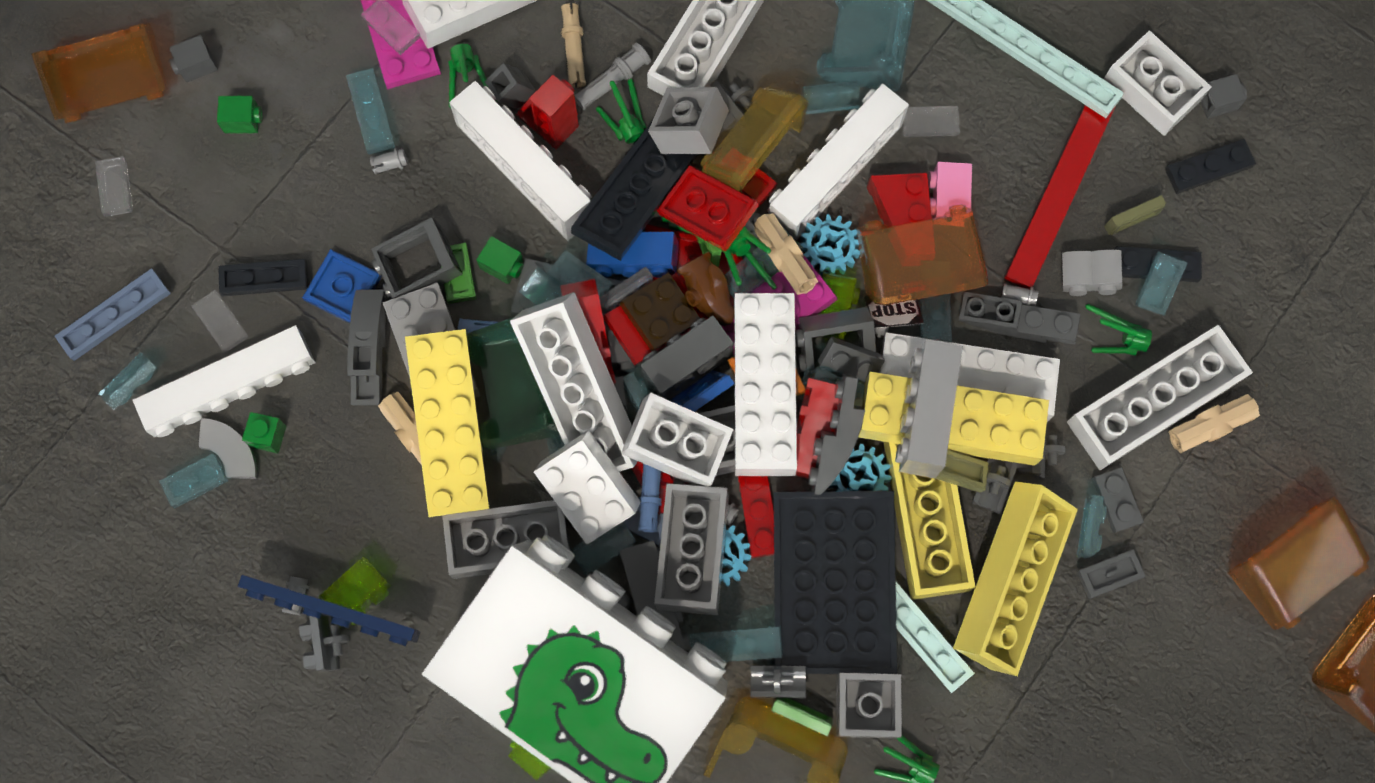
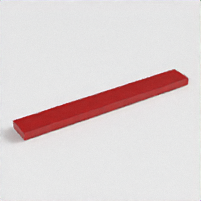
(1057, 198)

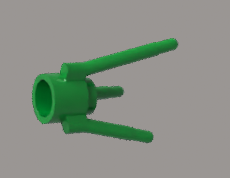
(463, 61)
(630, 127)
(741, 247)
(1134, 335)
(922, 769)

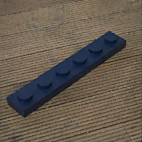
(316, 607)

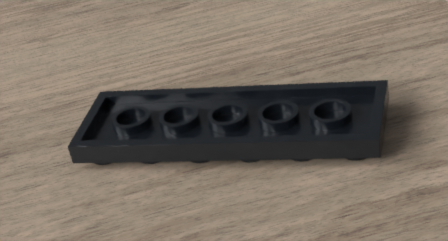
(630, 197)

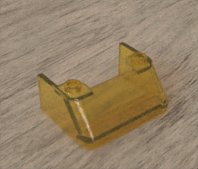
(755, 136)
(755, 719)

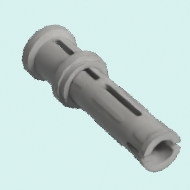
(622, 69)

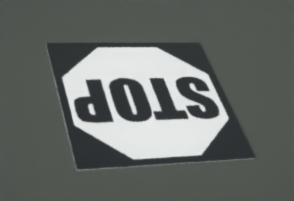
(894, 314)

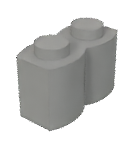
(1092, 272)

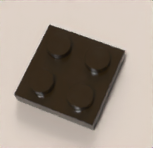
(659, 311)

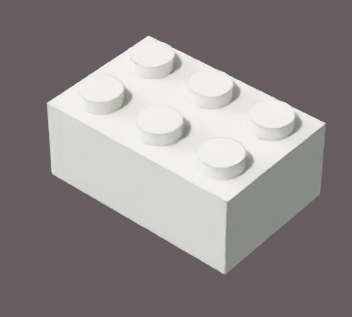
(1157, 83)
(677, 441)
(587, 487)

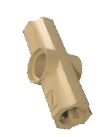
(785, 254)
(403, 420)
(1214, 423)

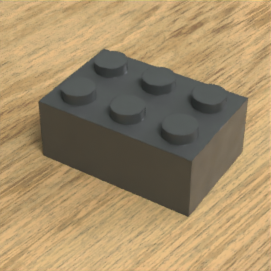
(686, 358)

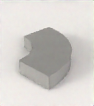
(228, 445)

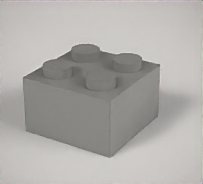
(688, 120)
(868, 705)

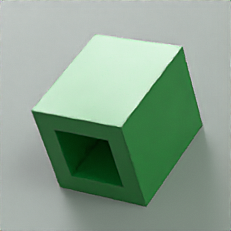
(238, 114)
(500, 260)
(264, 432)

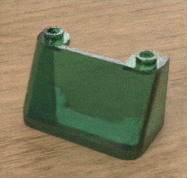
(511, 389)

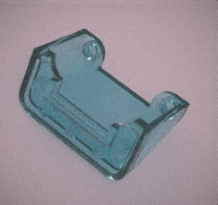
(869, 43)

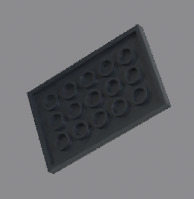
(836, 581)

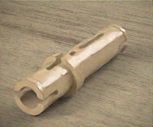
(572, 34)

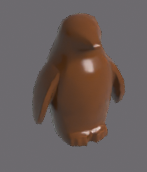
(708, 289)

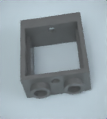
(406, 240)
(832, 323)

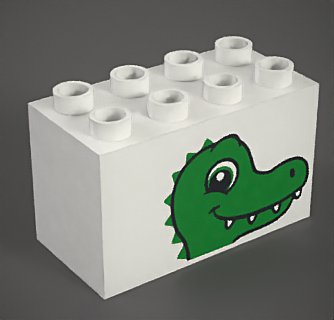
(577, 671)

